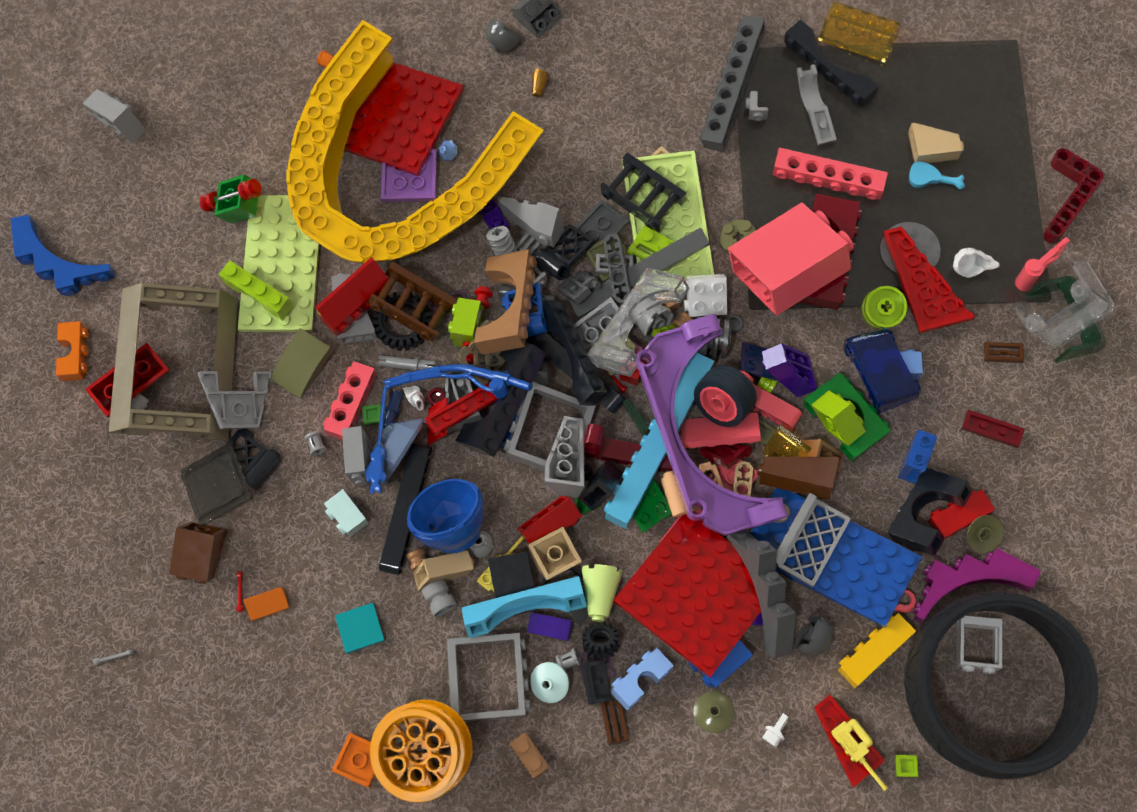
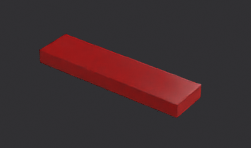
(460, 410)

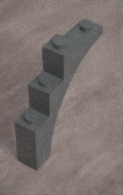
(770, 588)

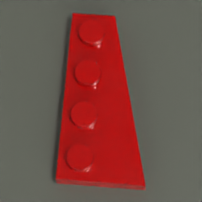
(830, 717)

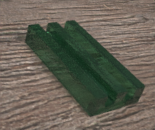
(636, 417)

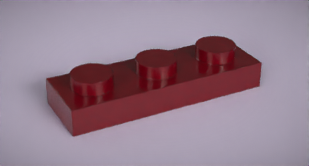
(993, 428)

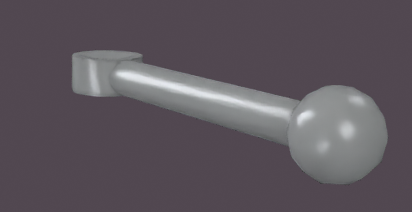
(96, 661)

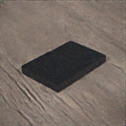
(511, 574)

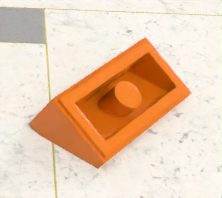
(266, 603)

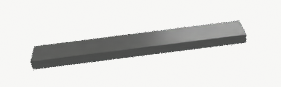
(660, 261)

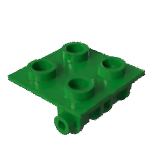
(652, 508)

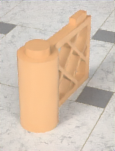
(673, 493)

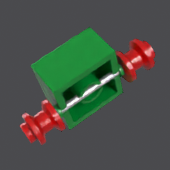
(234, 200)

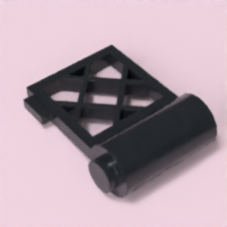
(555, 262)
(261, 464)

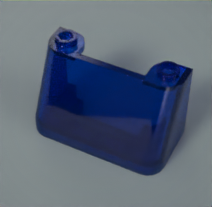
(882, 369)

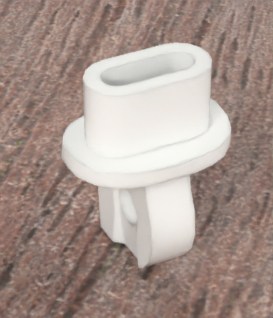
(415, 397)
(773, 734)

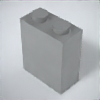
(356, 454)

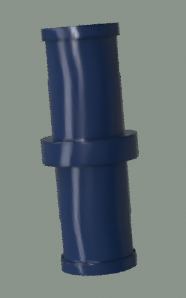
(392, 409)

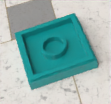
(359, 628)

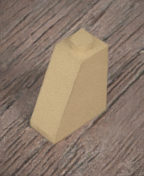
(934, 144)
(443, 567)

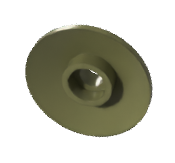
(990, 537)
(708, 721)

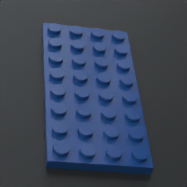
(863, 570)

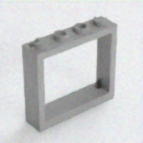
(516, 426)
(522, 684)

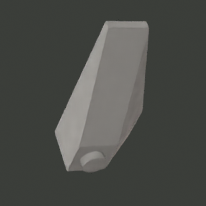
(538, 220)
(595, 322)
(566, 459)

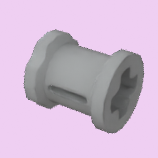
(315, 443)
(569, 659)

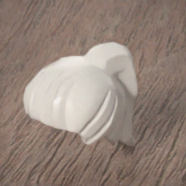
(971, 262)

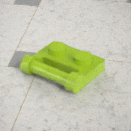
(649, 240)

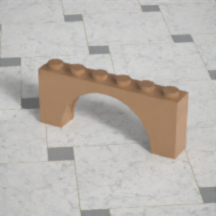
(511, 328)

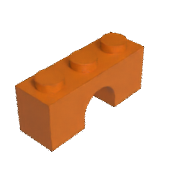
(73, 365)

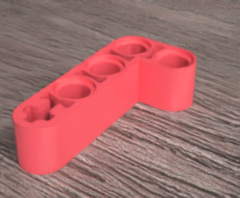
(775, 408)

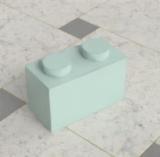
(345, 513)

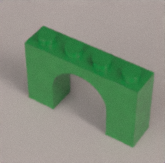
(875, 428)

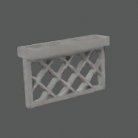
(794, 532)

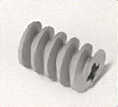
(501, 240)

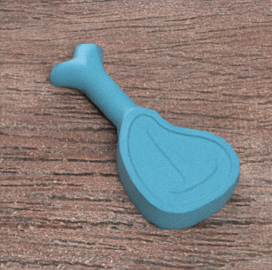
(924, 174)

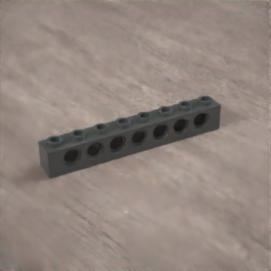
(752, 27)

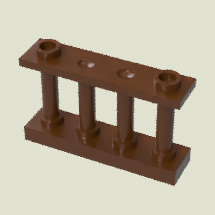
(412, 284)

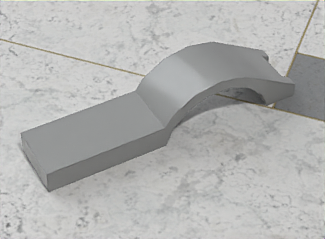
(815, 107)

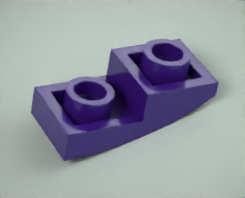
(492, 215)
(549, 626)

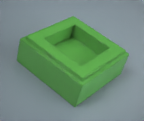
(371, 414)

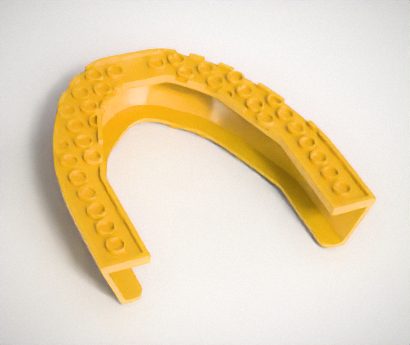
(320, 146)

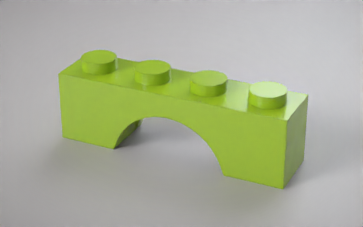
(265, 295)

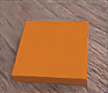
(355, 761)

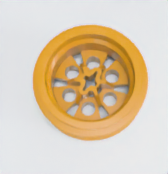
(449, 730)

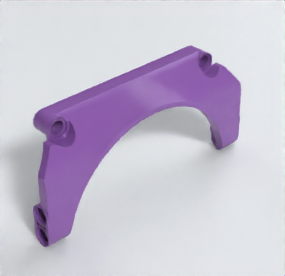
(721, 508)

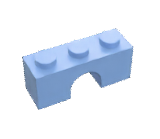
(653, 665)

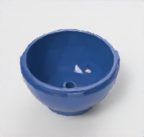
(453, 511)

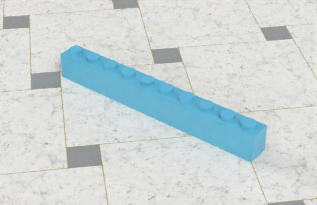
(652, 453)

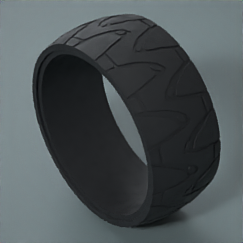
(1076, 665)

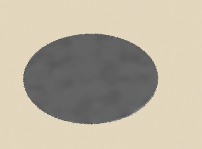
(924, 240)

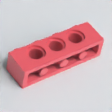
(355, 373)

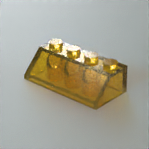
(859, 31)

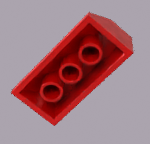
(351, 297)
(147, 371)

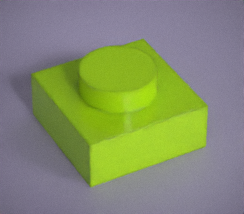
(906, 766)

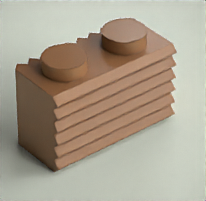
(529, 756)

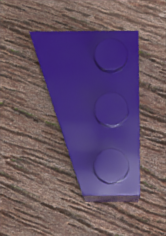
(790, 368)

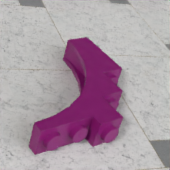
(998, 569)

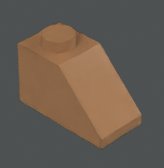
(822, 449)

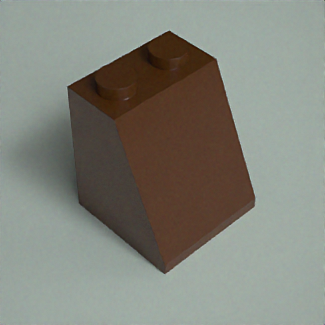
(197, 551)

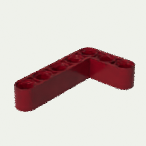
(1077, 198)
(609, 449)

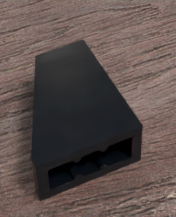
(600, 485)

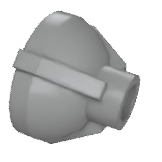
(484, 548)

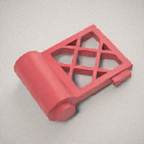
(1034, 268)

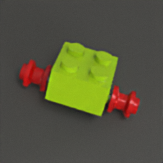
(468, 317)

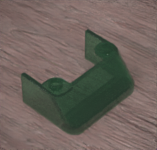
(1092, 337)

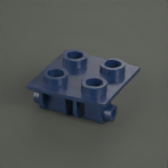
(752, 361)

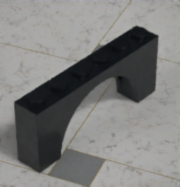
(490, 431)

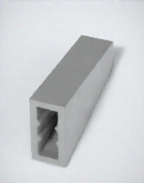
(359, 330)

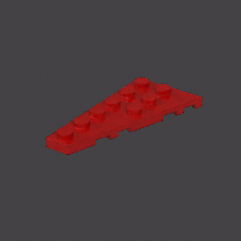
(925, 289)

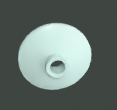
(557, 679)

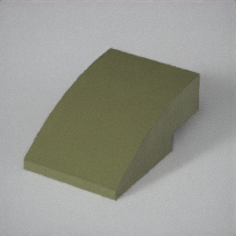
(301, 363)

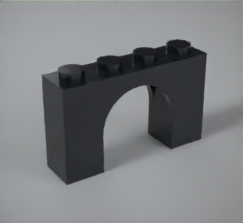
(929, 487)

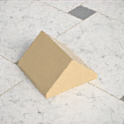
(554, 553)

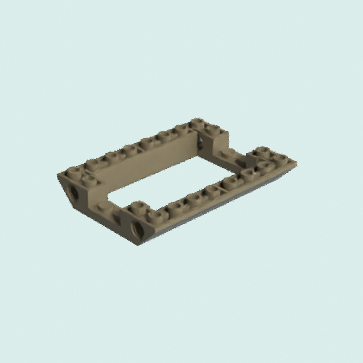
(140, 422)

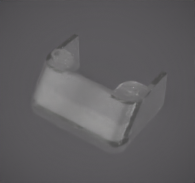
(1090, 306)

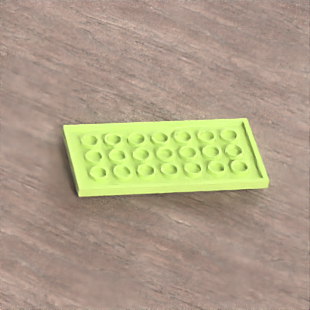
(679, 220)
(284, 260)

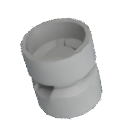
(438, 596)

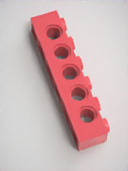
(838, 170)

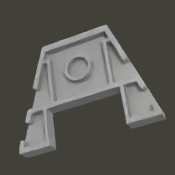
(236, 408)

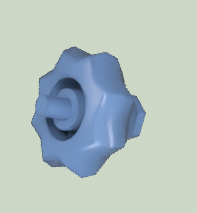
(448, 150)

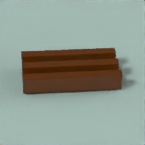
(987, 352)
(611, 704)

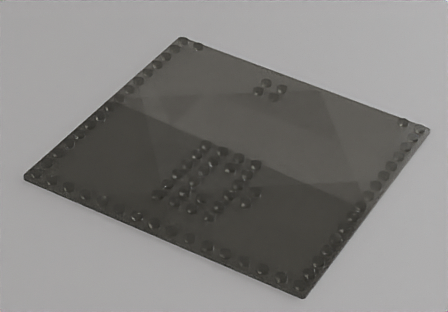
(941, 85)

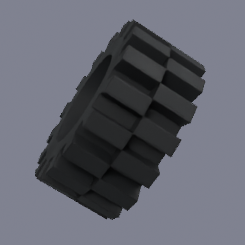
(603, 649)

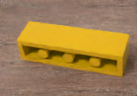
(876, 650)

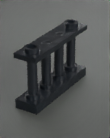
(645, 175)

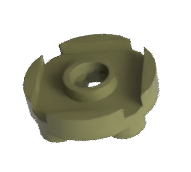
(735, 228)

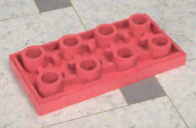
(703, 432)

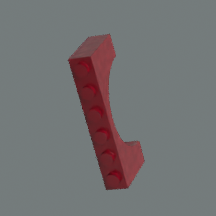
(842, 217)

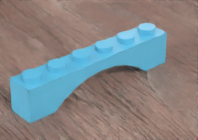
(486, 615)

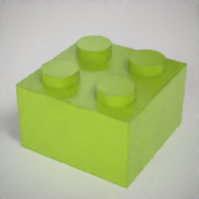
(839, 417)

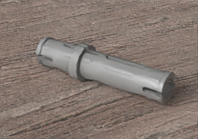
(405, 363)

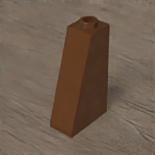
(800, 474)

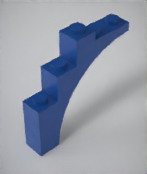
(47, 266)

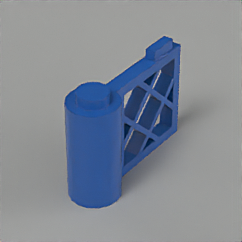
(537, 320)

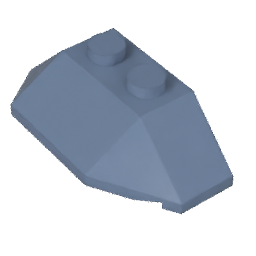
(396, 441)

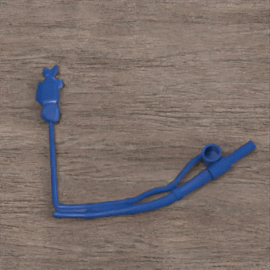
(498, 386)

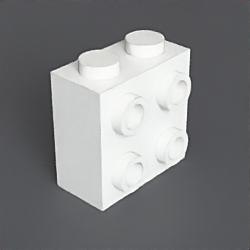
(706, 295)

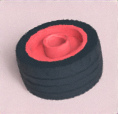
(725, 396)

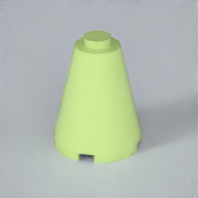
(600, 590)

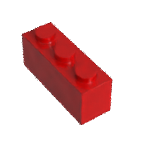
(554, 516)
(958, 518)

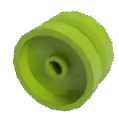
(893, 301)

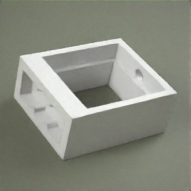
(981, 623)

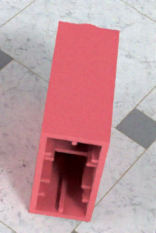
(791, 257)

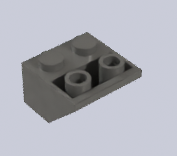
(536, 15)

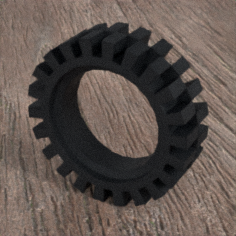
(400, 341)

